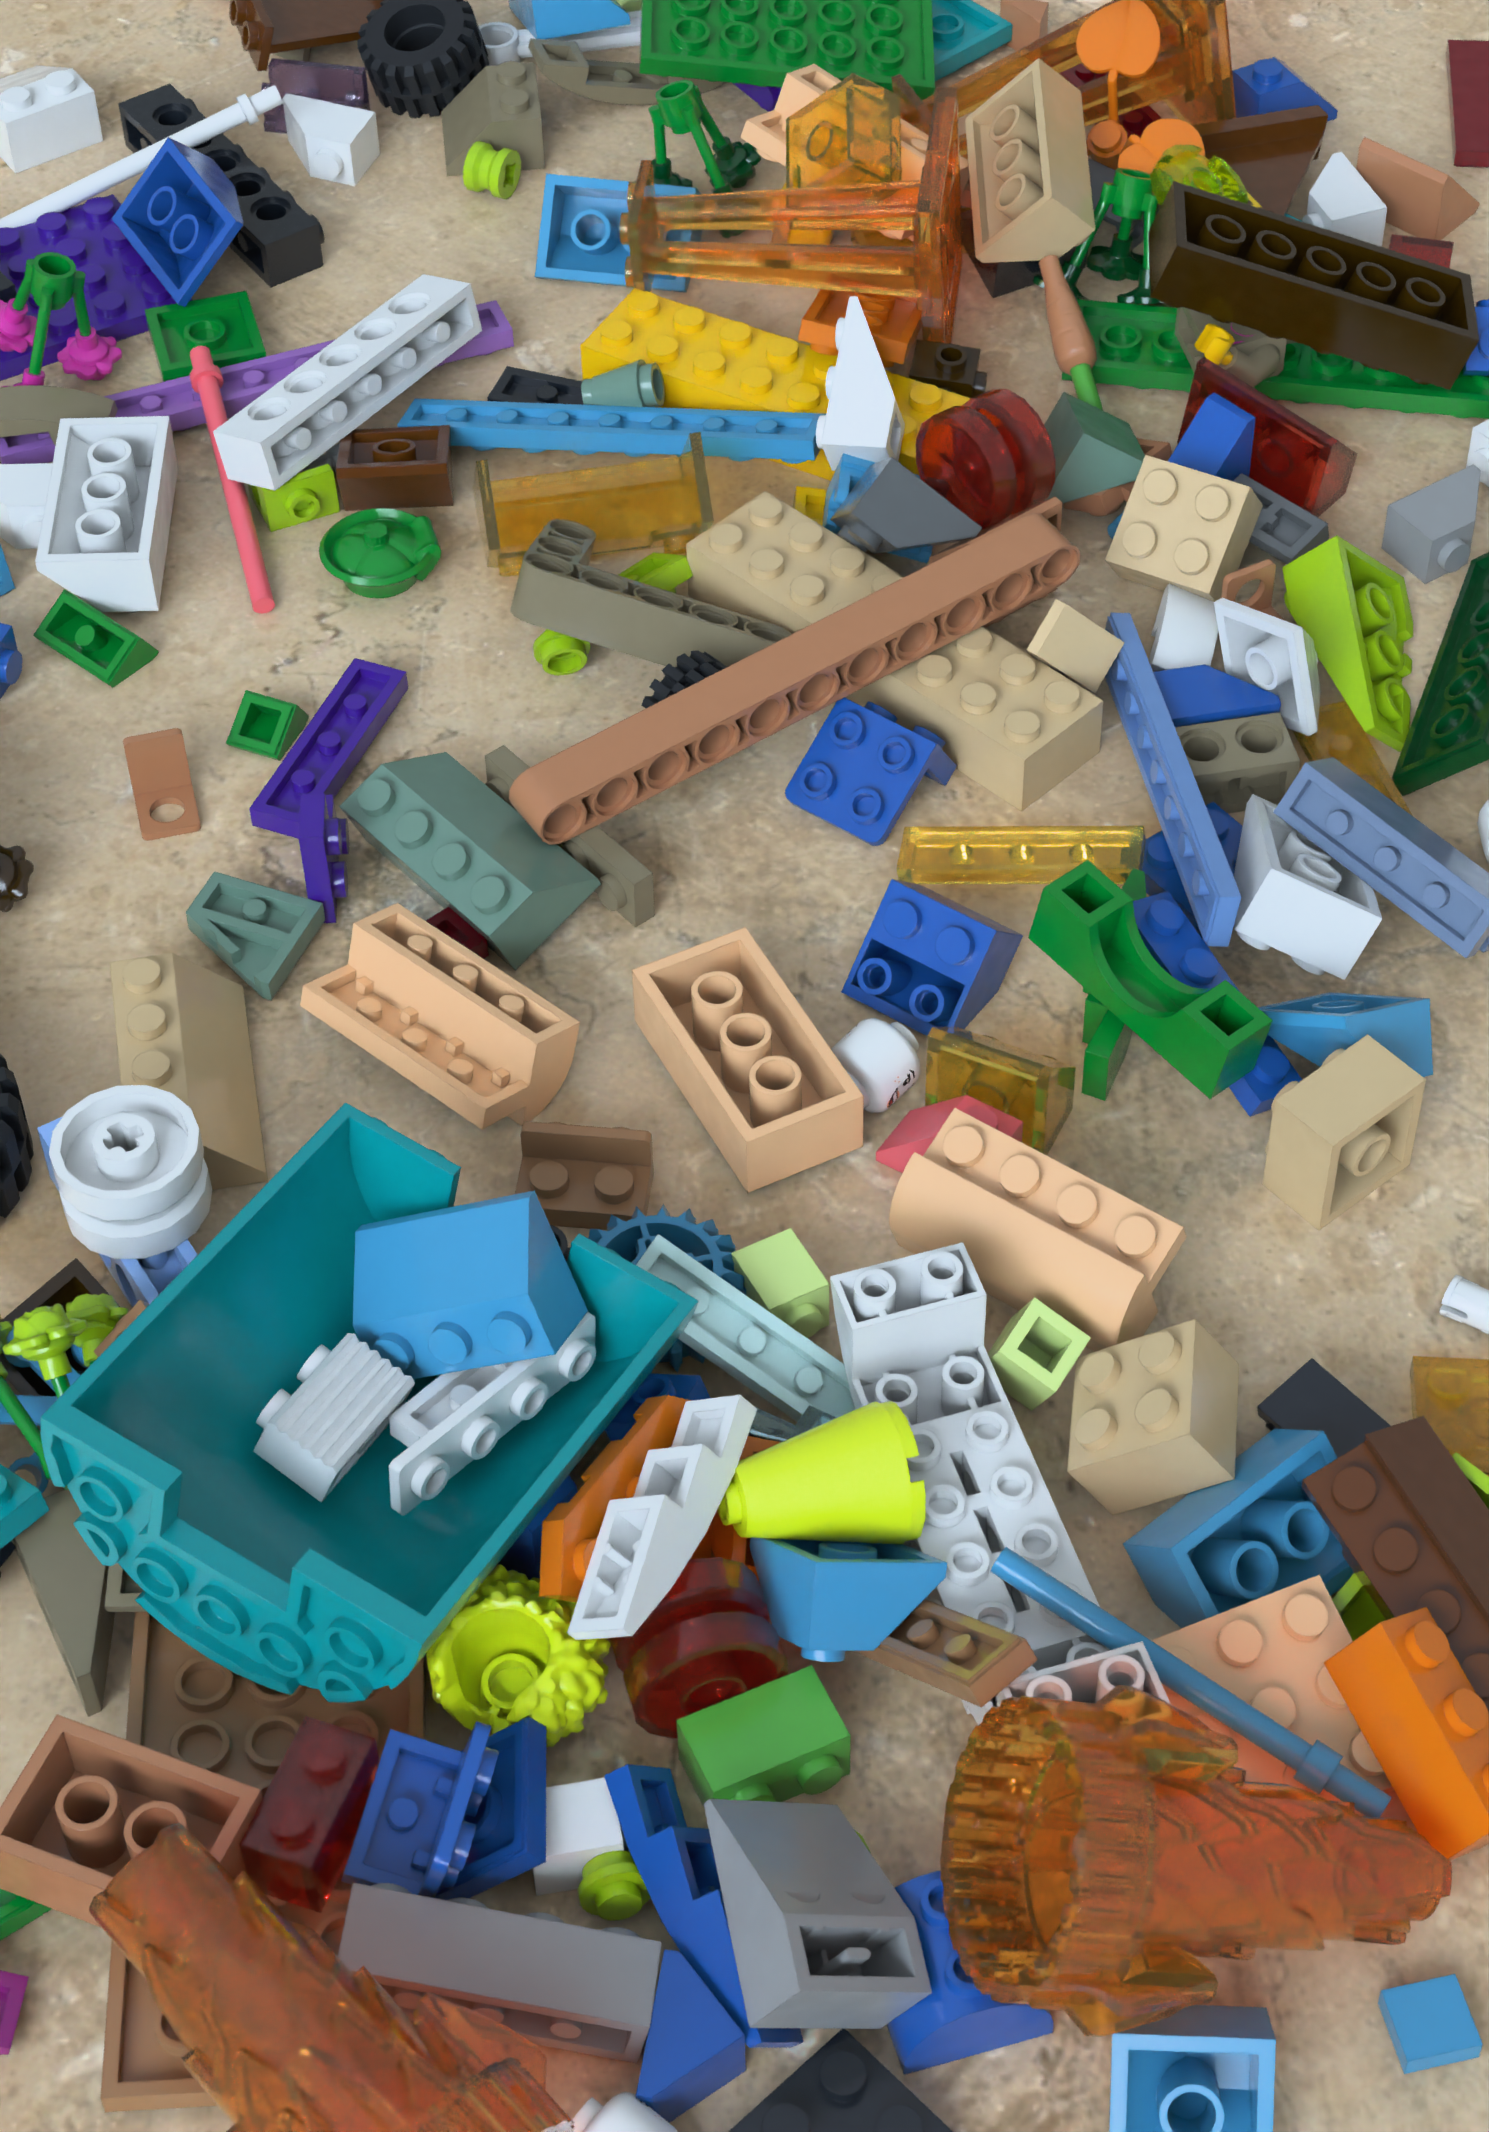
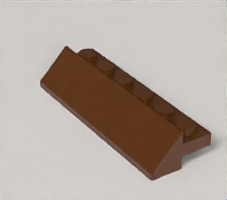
(1414, 1534)

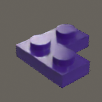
(321, 842)

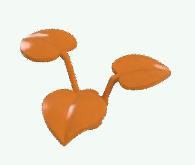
(1127, 42)

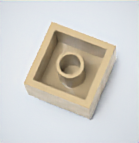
(1183, 529)
(1342, 1131)
(1154, 1418)

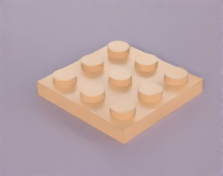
(1274, 1661)

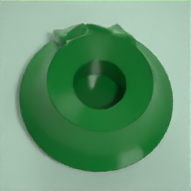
(380, 551)

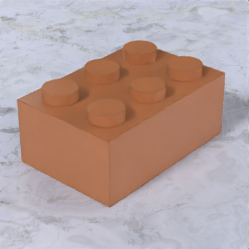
(97, 1804)

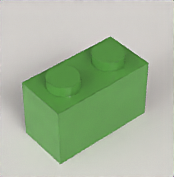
(766, 1742)

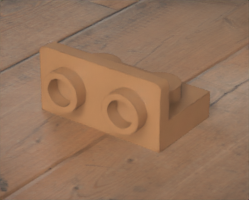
(586, 1172)

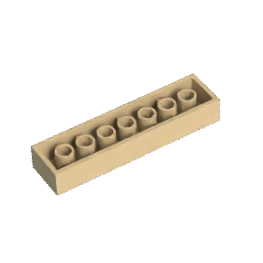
(994, 705)

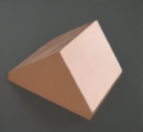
(1415, 194)

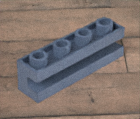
(1391, 852)

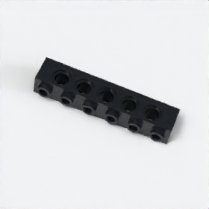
(277, 234)

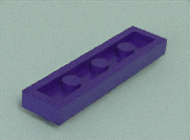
(330, 743)

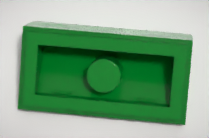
(93, 640)

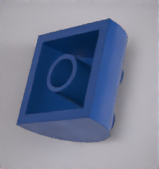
(956, 2016)

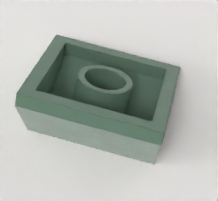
(1090, 449)

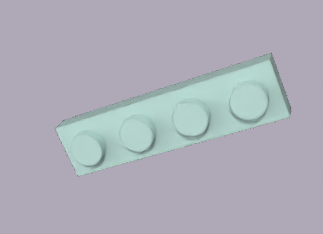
(751, 1340)

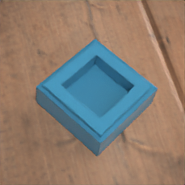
(1429, 2023)

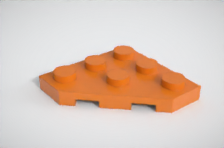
(573, 1526)

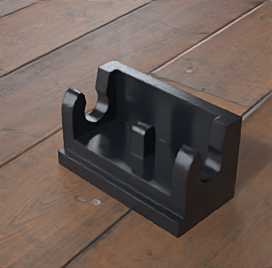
(1320, 1402)

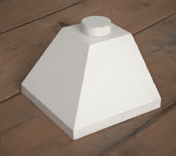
(1274, 658)

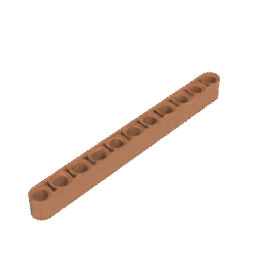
(792, 679)

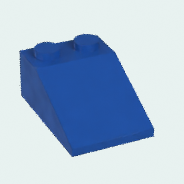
(180, 217)

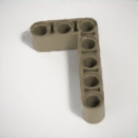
(572, 598)

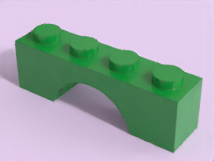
(1094, 937)

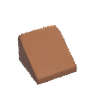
(1028, 20)

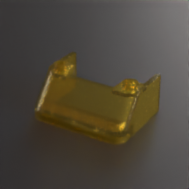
(624, 504)

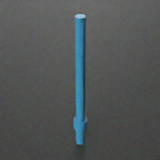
(1316, 1764)

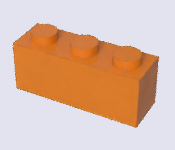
(1421, 1727)

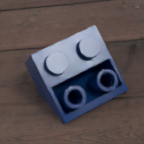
(930, 959)

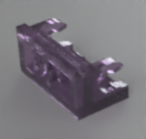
(317, 81)

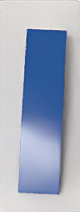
(685, 1887)

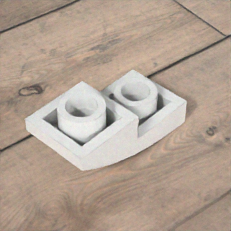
(1183, 631)

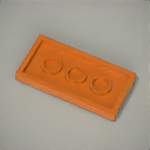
(890, 318)

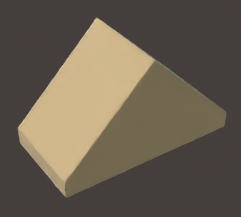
(1075, 646)

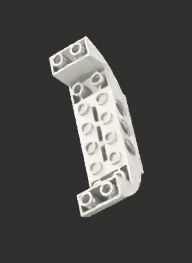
(917, 1339)

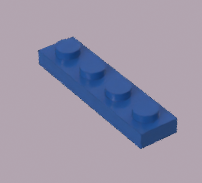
(1189, 960)

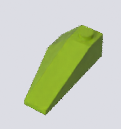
(1359, 629)

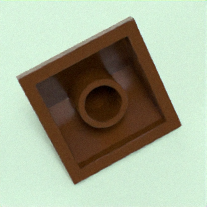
(396, 468)

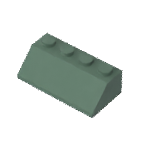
(469, 851)

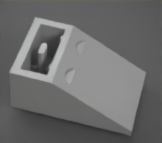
(812, 1918)

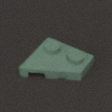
(254, 928)

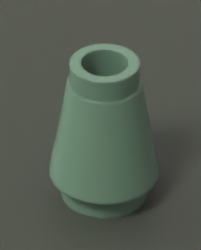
(628, 385)

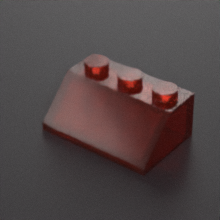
(1286, 450)

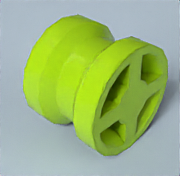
(492, 170)

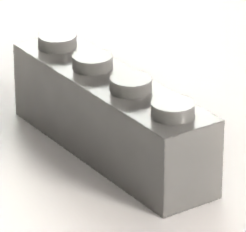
(526, 1971)

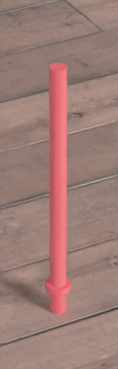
(207, 381)

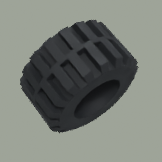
(421, 53)

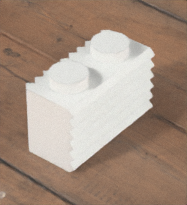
(331, 1415)

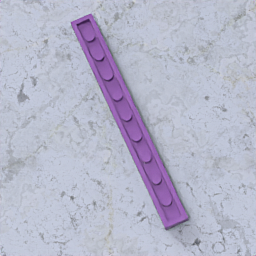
(240, 387)

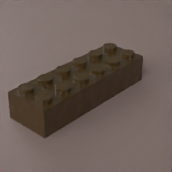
(1311, 286)

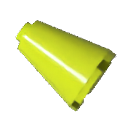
(832, 1483)

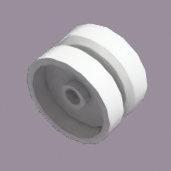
(131, 1171)

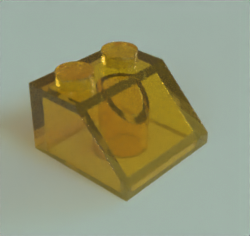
(845, 137)
(1004, 1077)

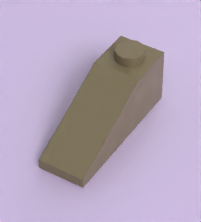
(71, 1595)

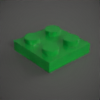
(218, 322)

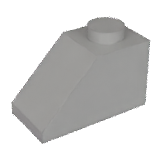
(1434, 526)

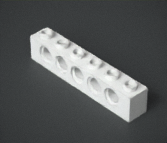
(347, 382)

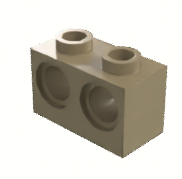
(1241, 759)

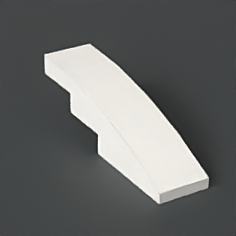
(657, 1530)

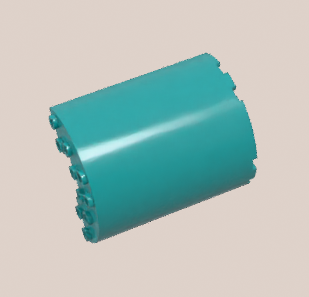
(230, 1545)

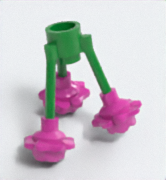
(52, 283)

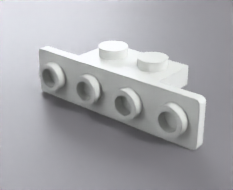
(471, 1409)

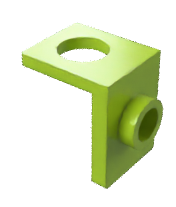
(299, 500)

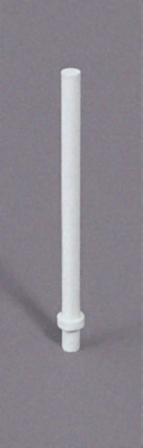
(244, 111)

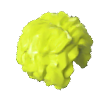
(514, 1660)

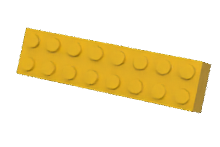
(739, 367)

